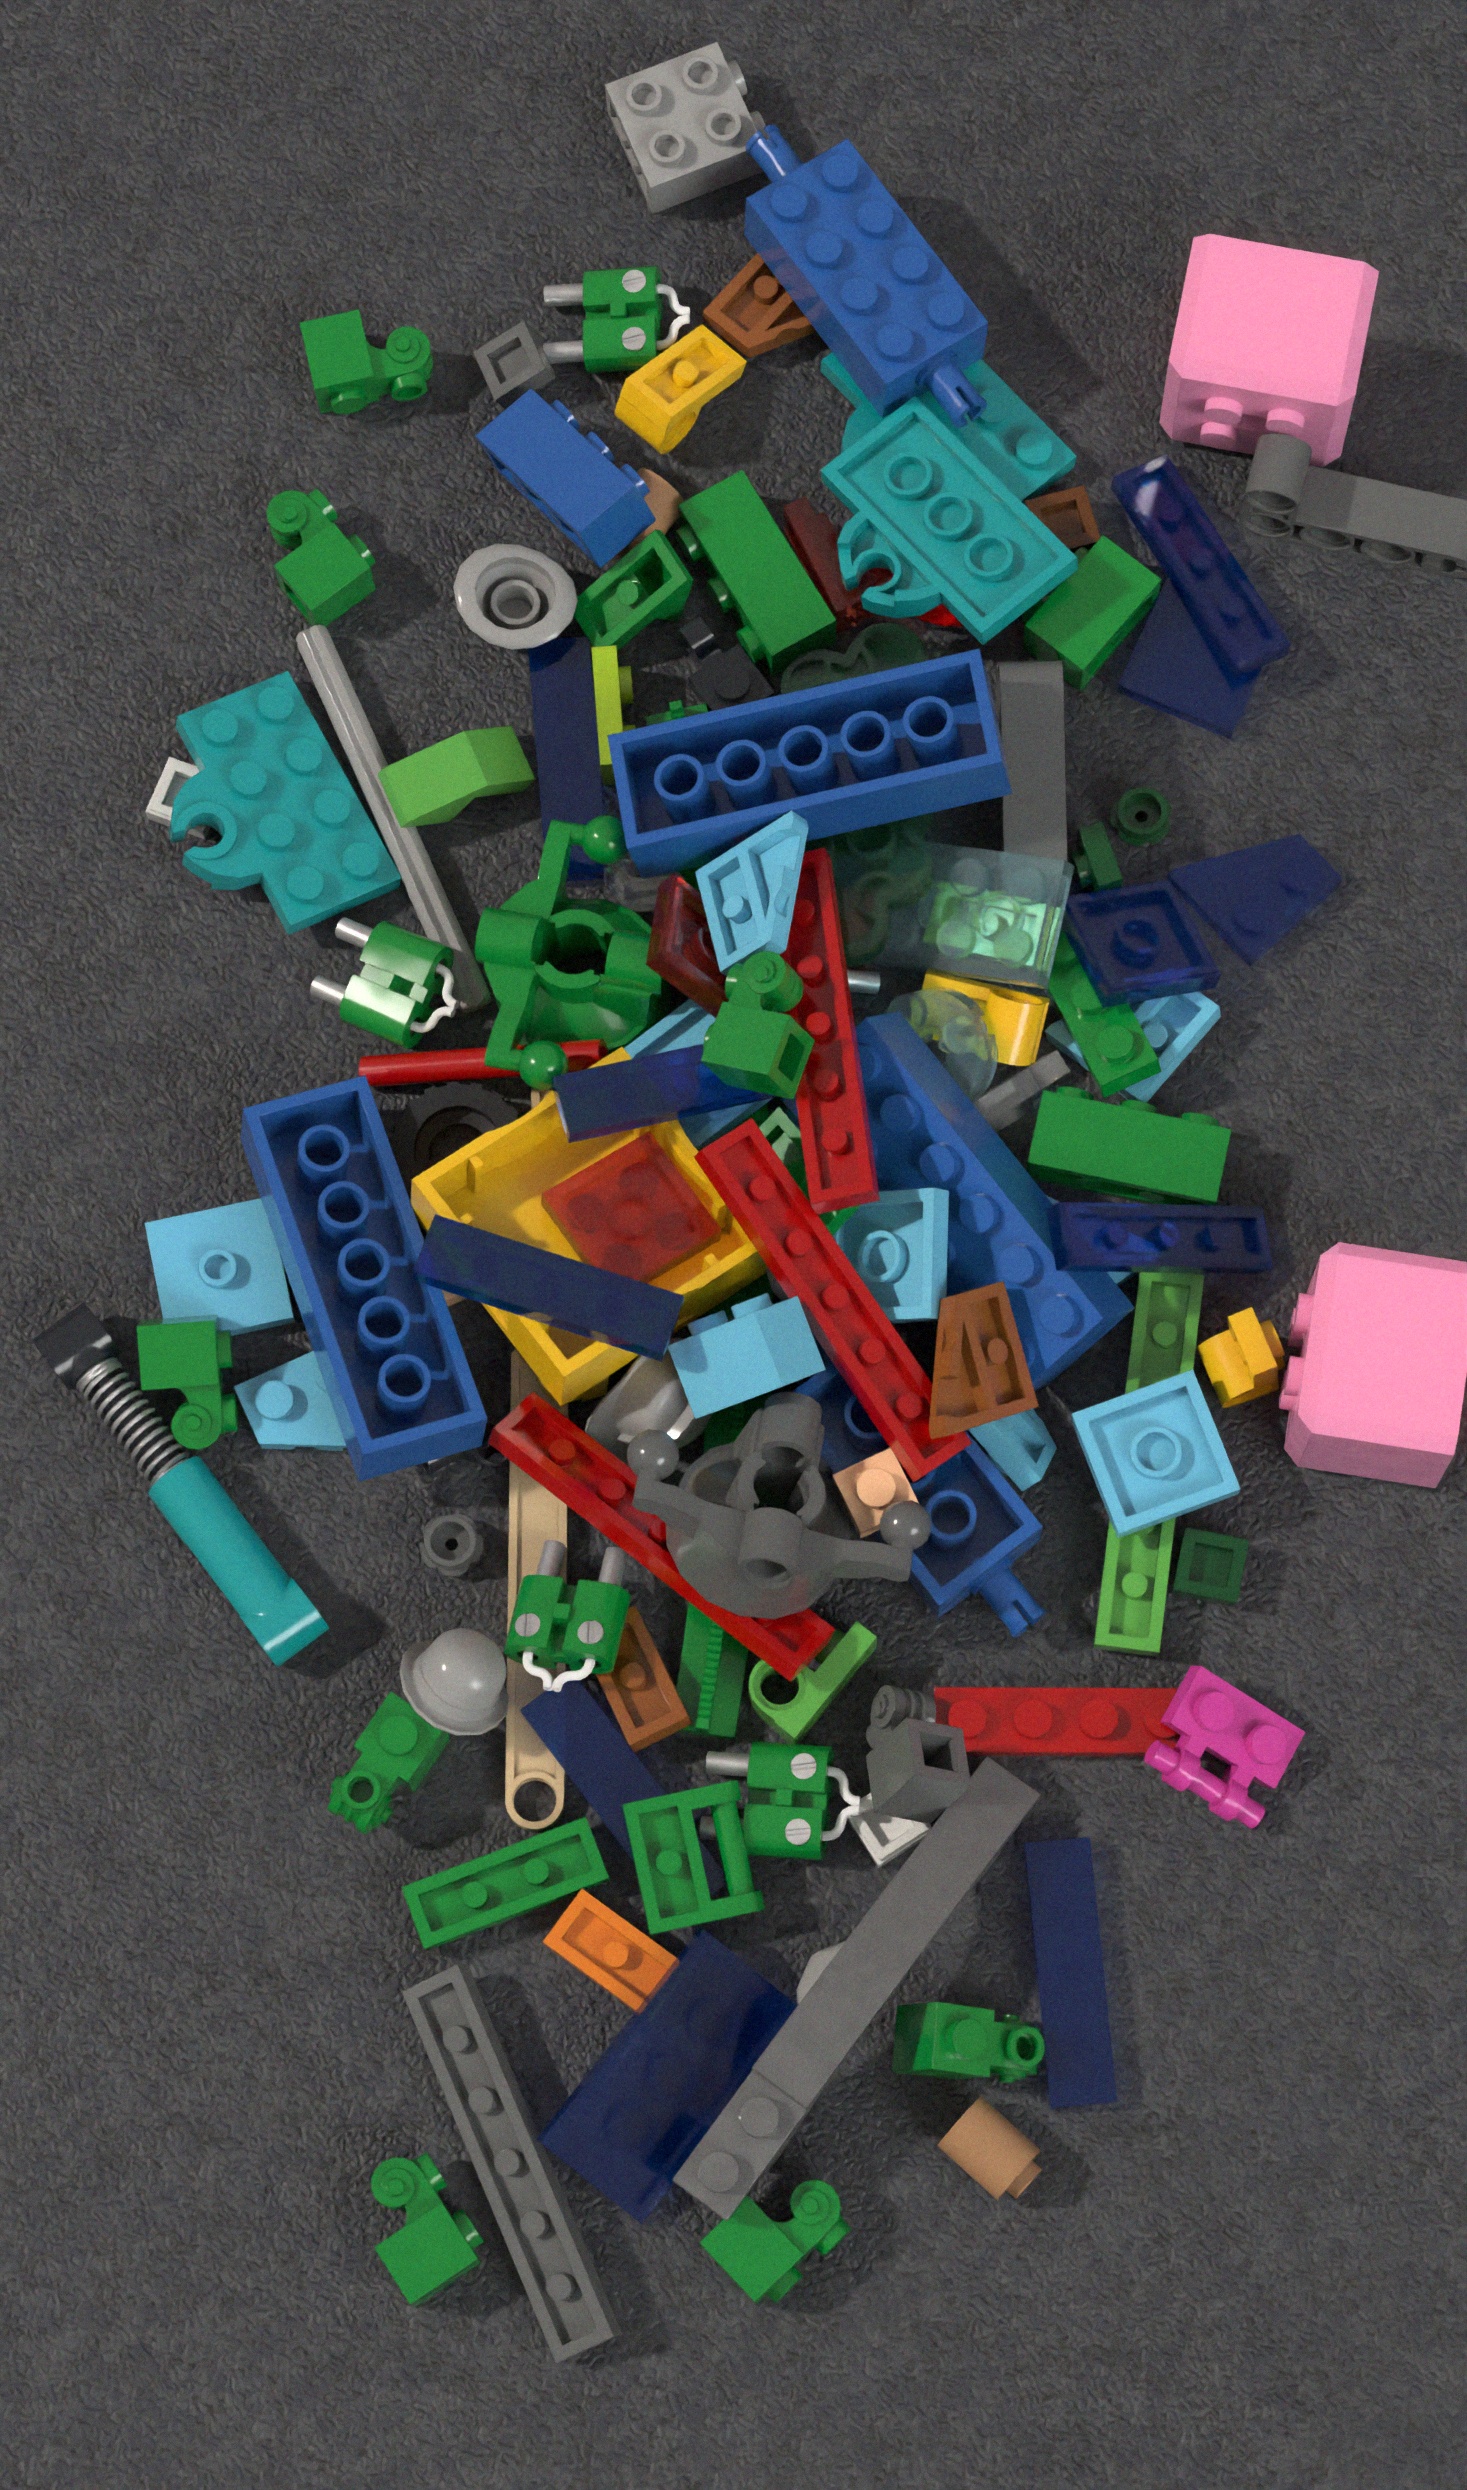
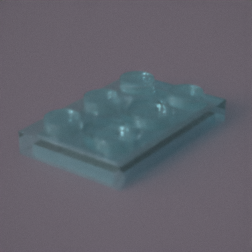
(984, 917)

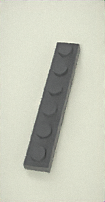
(511, 2163)

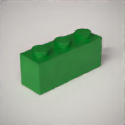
(754, 573)
(1127, 1150)

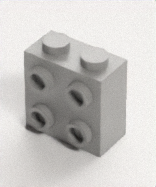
(685, 126)

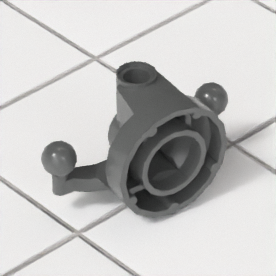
(767, 1557)

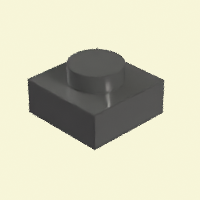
(514, 364)

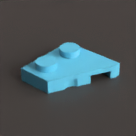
(291, 1407)

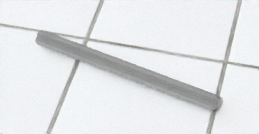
(403, 843)

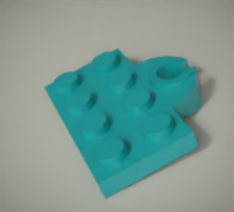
(1004, 437)
(939, 527)
(278, 807)

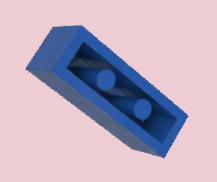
(568, 476)

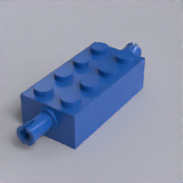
(865, 277)
(972, 1511)

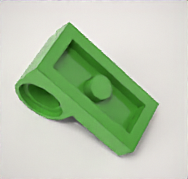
(817, 1689)

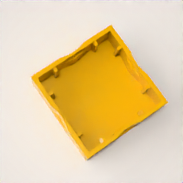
(499, 1189)

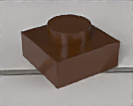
(1067, 517)

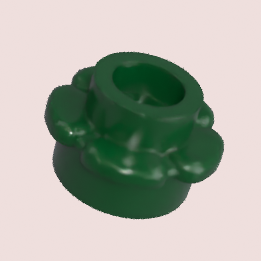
(1144, 801)

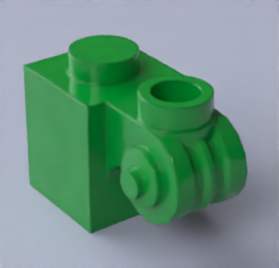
(353, 373)
(326, 569)
(749, 1040)
(190, 1357)
(392, 1751)
(964, 2043)
(433, 2243)
(765, 2253)

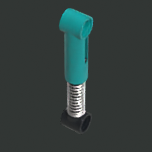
(184, 1490)

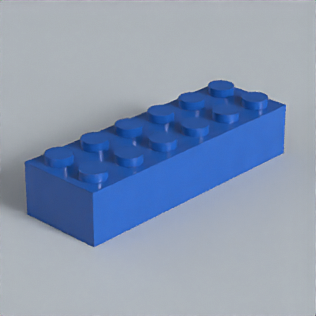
(830, 753)
(997, 1214)
(351, 1263)

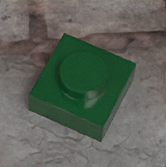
(1094, 860)
(1210, 1567)

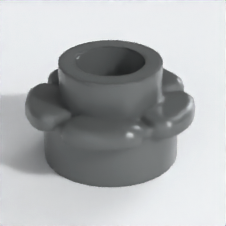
(449, 1527)

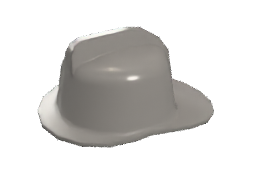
(643, 1400)

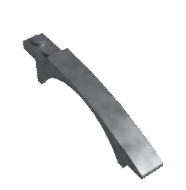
(853, 1989)

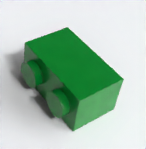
(1090, 611)

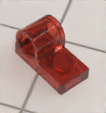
(814, 544)

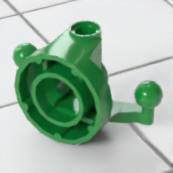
(543, 928)

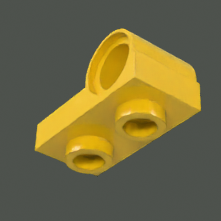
(1009, 1014)
(1243, 1359)

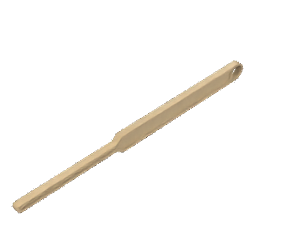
(533, 1518)

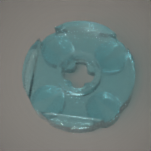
(962, 1034)

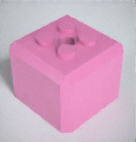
(1267, 346)
(1378, 1365)

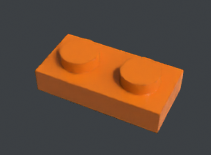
(608, 1950)

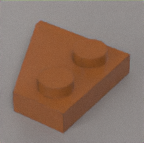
(756, 312)
(977, 1363)

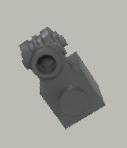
(914, 1762)

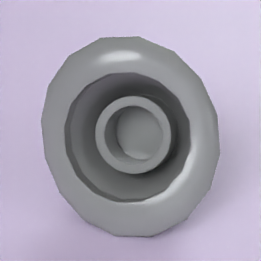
(514, 596)
(456, 1682)

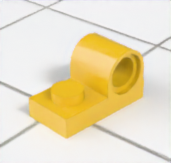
(669, 391)

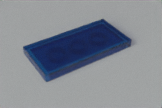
(667, 2075)

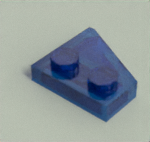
(1257, 892)

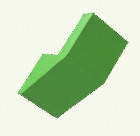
(451, 773)

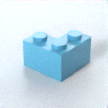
(745, 1356)

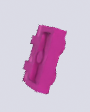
(1234, 1730)

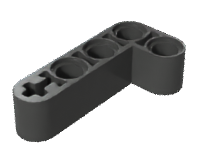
(1351, 512)
(1034, 750)

